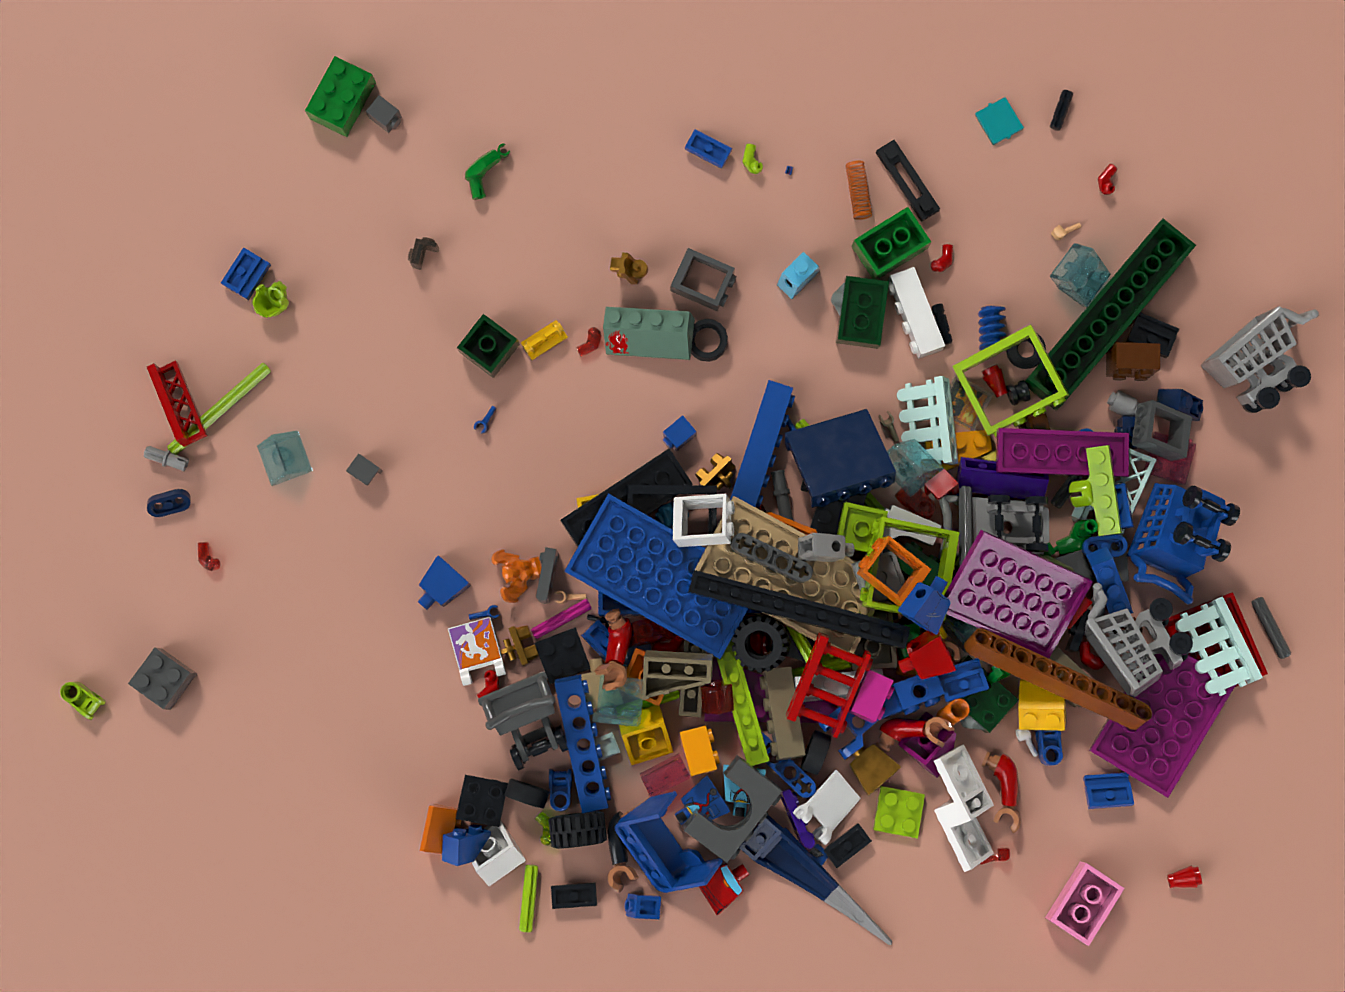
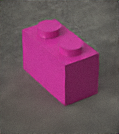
(871, 696)

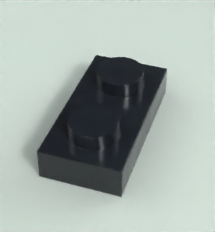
(847, 845)
(574, 895)

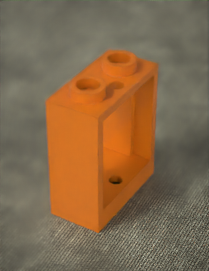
(918, 575)

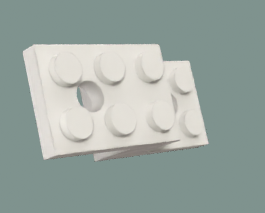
(967, 803)

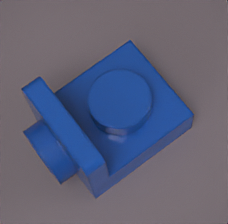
(643, 906)

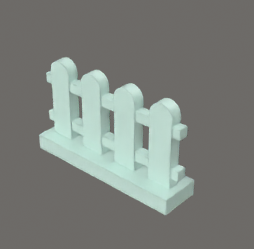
(941, 410)
(1226, 631)

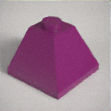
(926, 751)

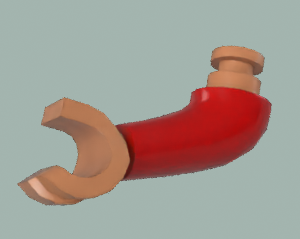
(619, 639)
(903, 728)
(1007, 775)

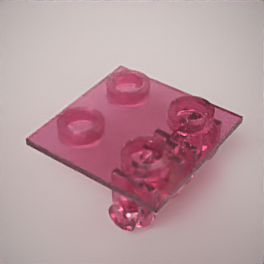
(1172, 470)

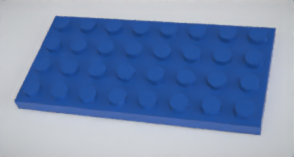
(646, 571)

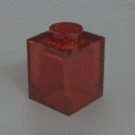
(717, 697)

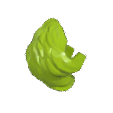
(270, 300)

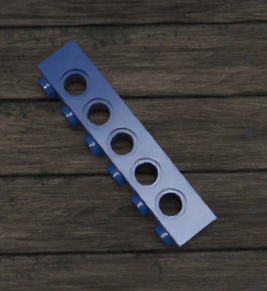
(589, 799)

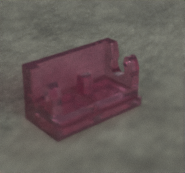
(664, 775)

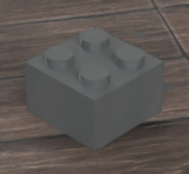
(162, 678)

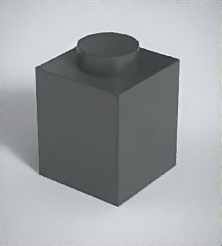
(384, 114)

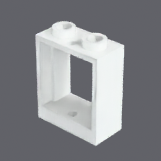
(680, 520)

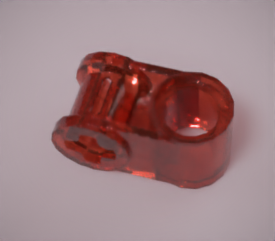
(916, 502)

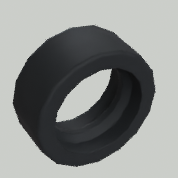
(714, 355)
(816, 752)
(527, 793)

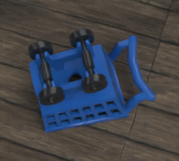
(1184, 537)

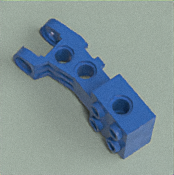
(900, 701)

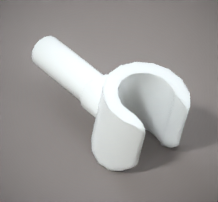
(1026, 735)

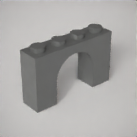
(726, 840)

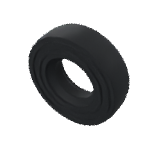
(1022, 362)

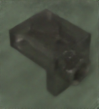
(417, 254)

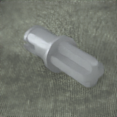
(166, 458)

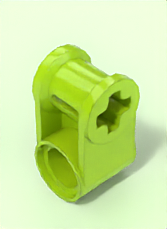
(85, 701)

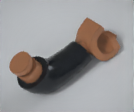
(618, 855)

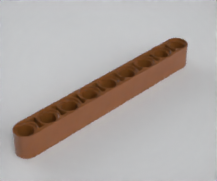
(1057, 679)

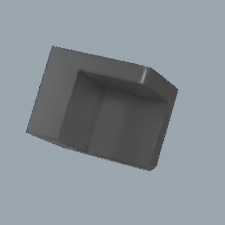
(363, 469)

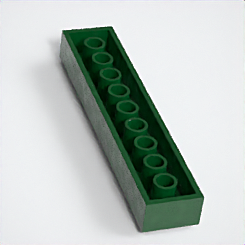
(1112, 310)

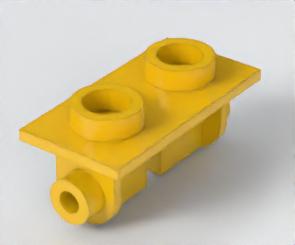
(544, 339)

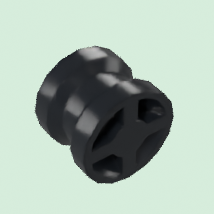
(1018, 392)

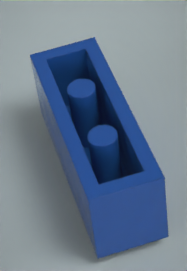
(1107, 575)

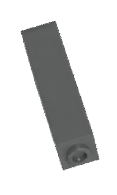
(1081, 565)

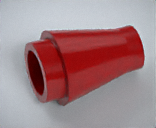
(995, 380)
(1187, 878)

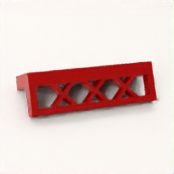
(169, 405)

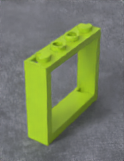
(995, 349)
(946, 563)

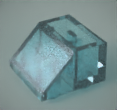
(1080, 274)
(912, 465)

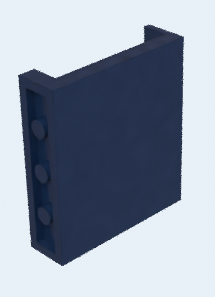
(841, 458)

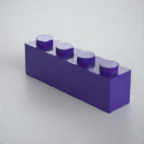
(983, 479)

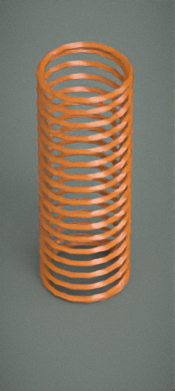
(858, 213)
(954, 711)

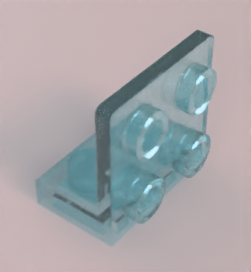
(620, 705)

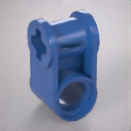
(1049, 742)
(560, 787)

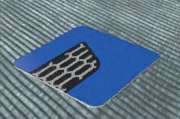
(818, 853)

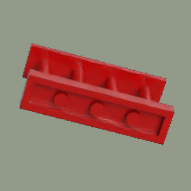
(806, 688)

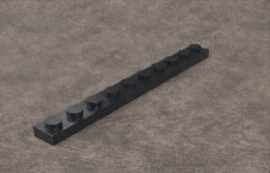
(798, 609)

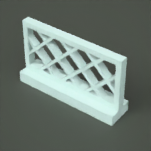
(1081, 513)

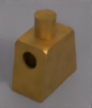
(872, 768)

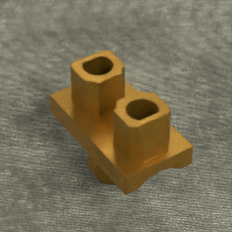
(629, 268)
(719, 475)
(525, 654)

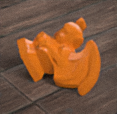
(516, 573)

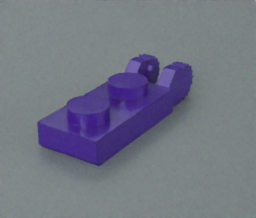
(790, 803)

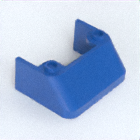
(659, 852)

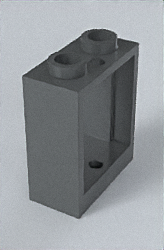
(677, 283)
(1178, 430)

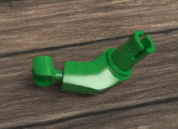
(480, 167)
(1079, 533)

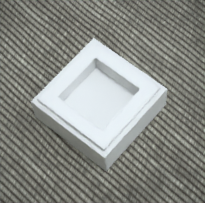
(608, 745)

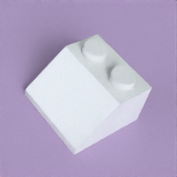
(498, 855)

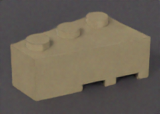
(674, 671)

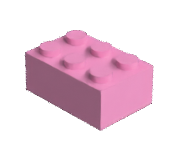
(1084, 903)

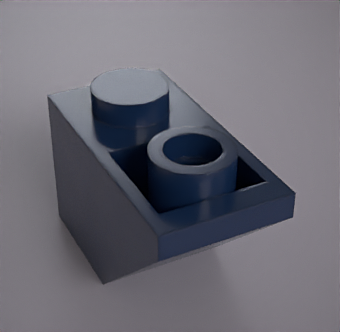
(1181, 401)

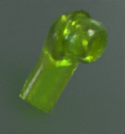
(542, 819)

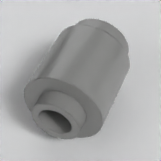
(1122, 404)

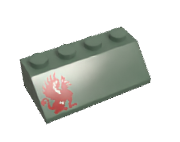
(648, 333)

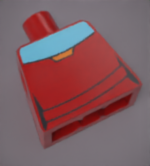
(724, 887)

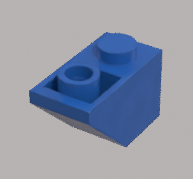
(464, 845)

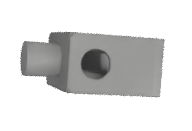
(824, 547)

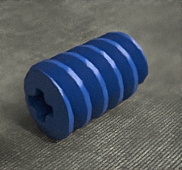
(990, 325)

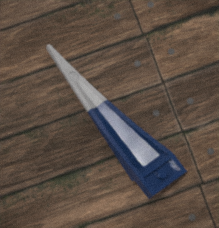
(785, 855)

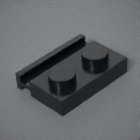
(1151, 330)

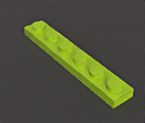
(744, 711)

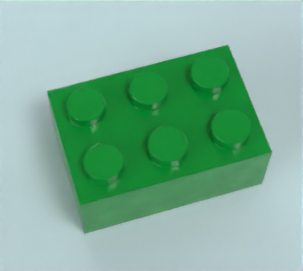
(340, 96)
(891, 244)

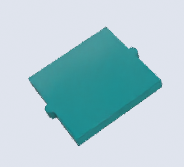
(999, 121)

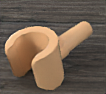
(1058, 232)
(570, 597)

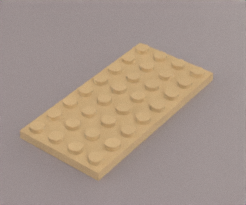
(830, 583)

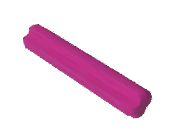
(561, 618)

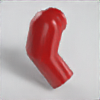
(1104, 180)
(945, 260)
(673, 646)
(491, 683)

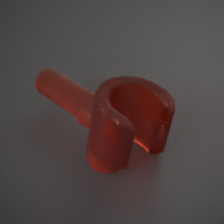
(1003, 855)

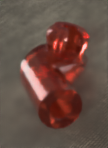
(592, 342)
(205, 559)

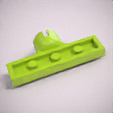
(1099, 491)

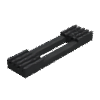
(925, 205)

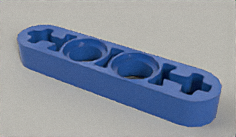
(779, 768)

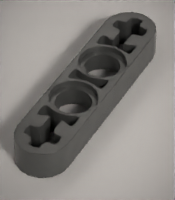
(772, 554)

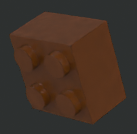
(1132, 361)

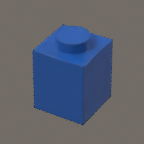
(678, 433)

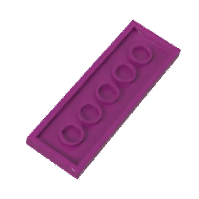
(1057, 451)

